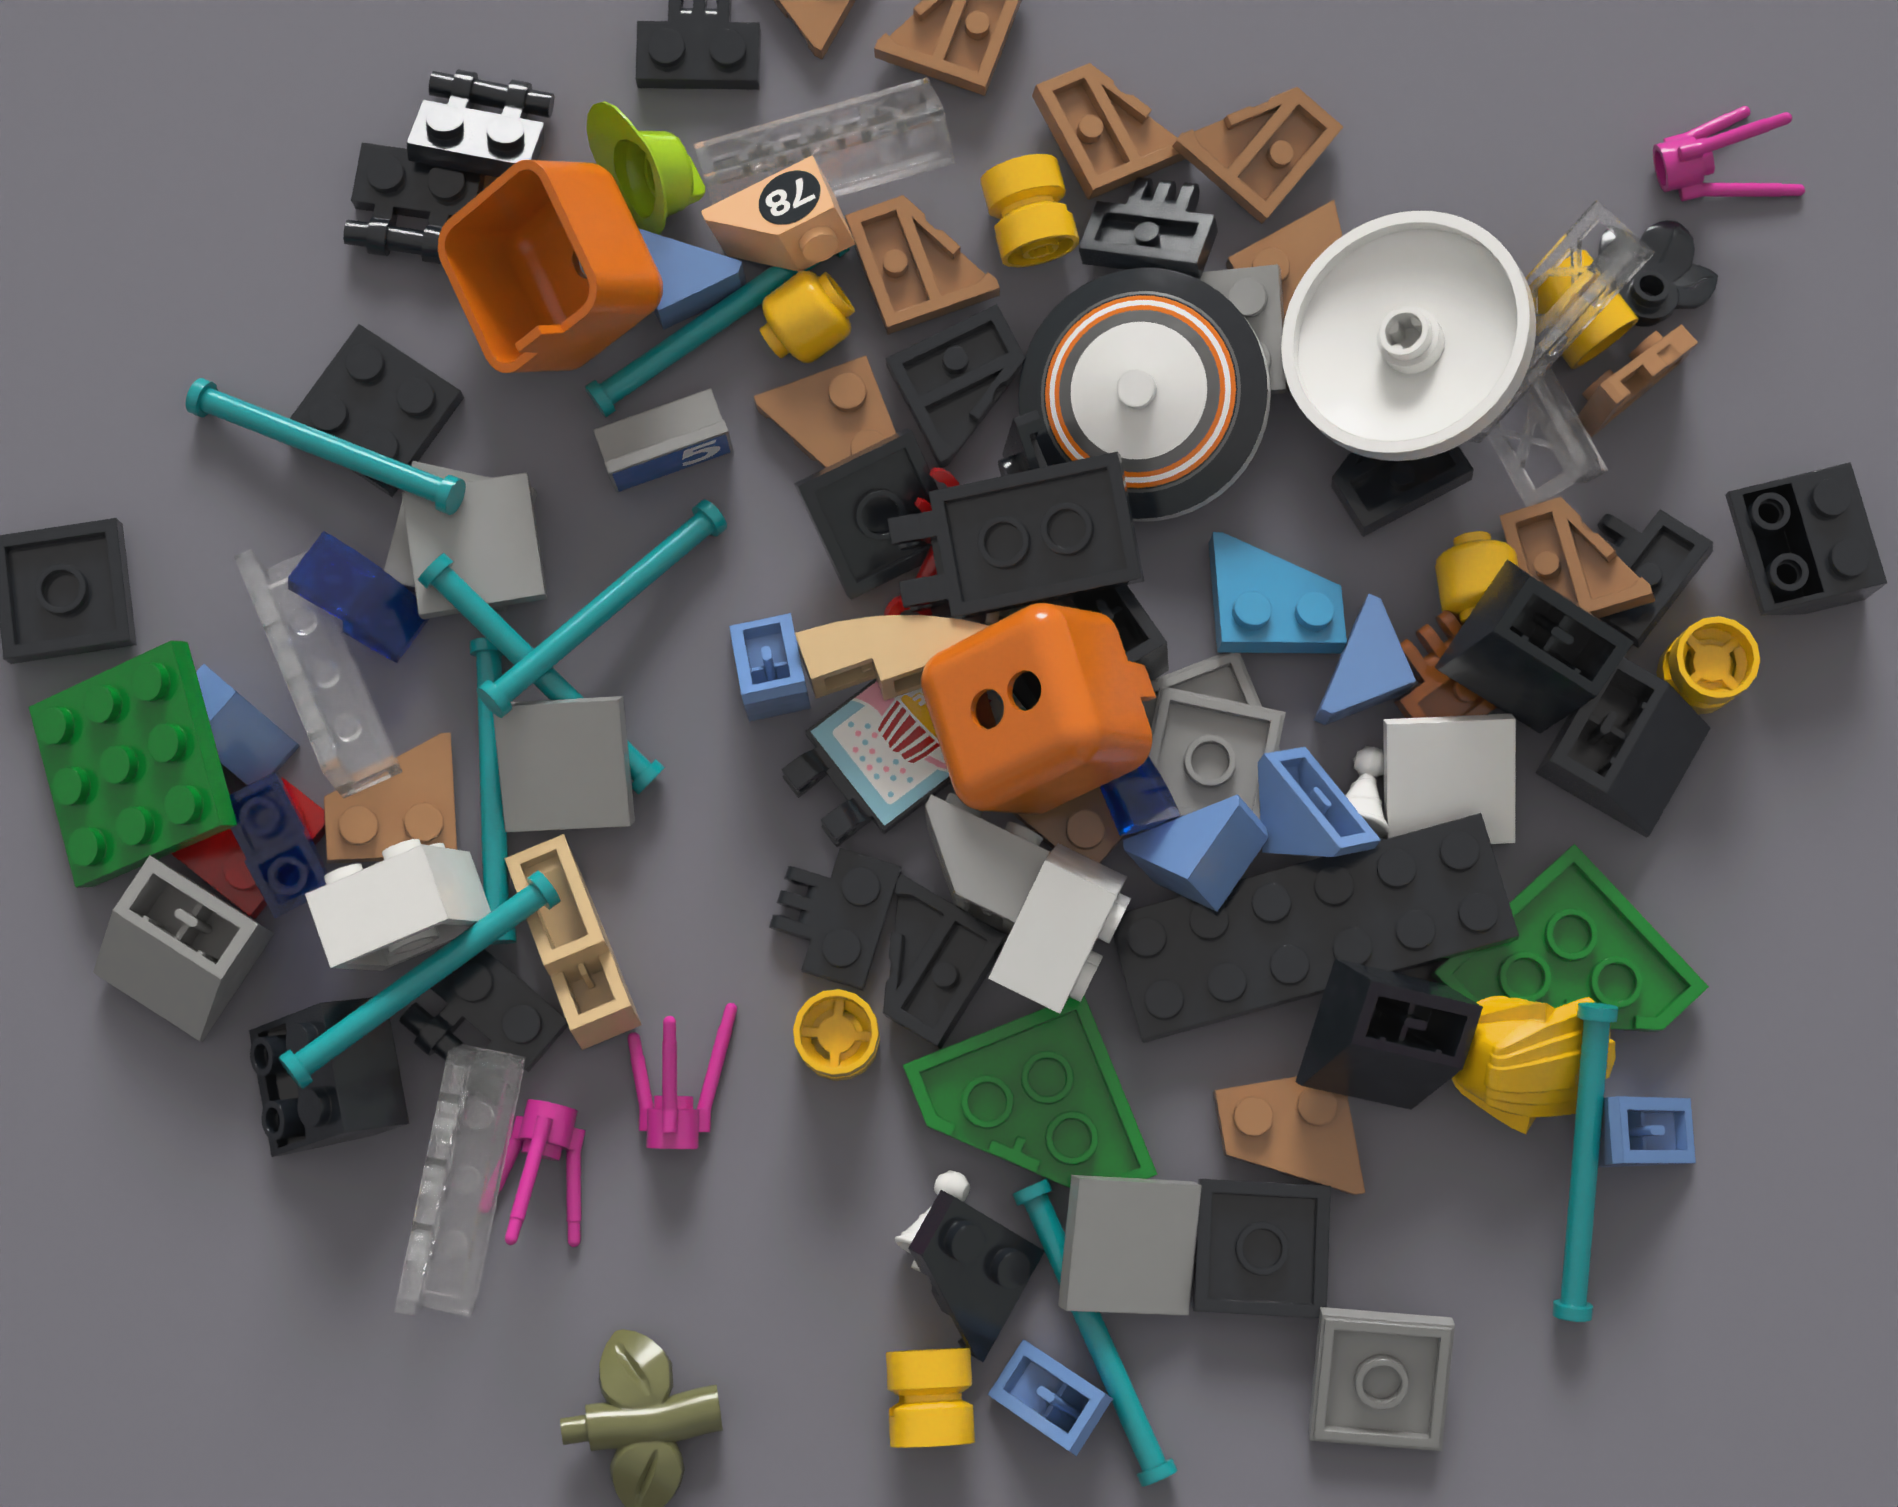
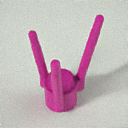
(1689, 157)
(672, 1119)
(543, 1134)

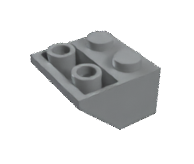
(983, 864)
(178, 948)

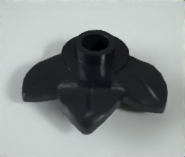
(1666, 275)

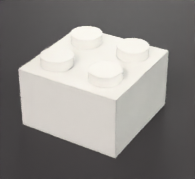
(397, 906)
(1057, 928)

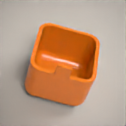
(519, 270)
(1074, 738)

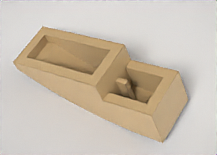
(877, 647)
(575, 946)

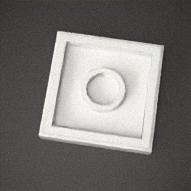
(1450, 771)

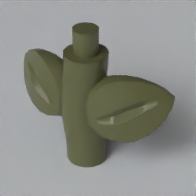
(642, 1419)

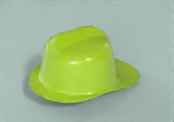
(647, 166)

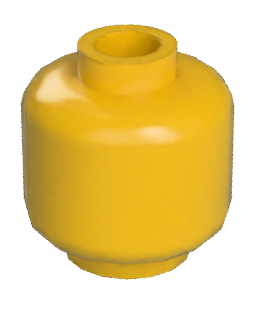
(806, 316)
(1468, 571)

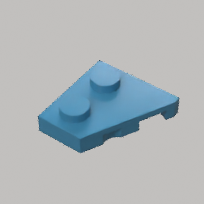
(1271, 603)

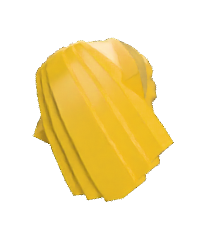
(1525, 1060)

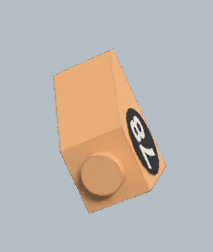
(782, 220)

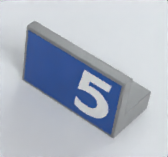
(663, 440)

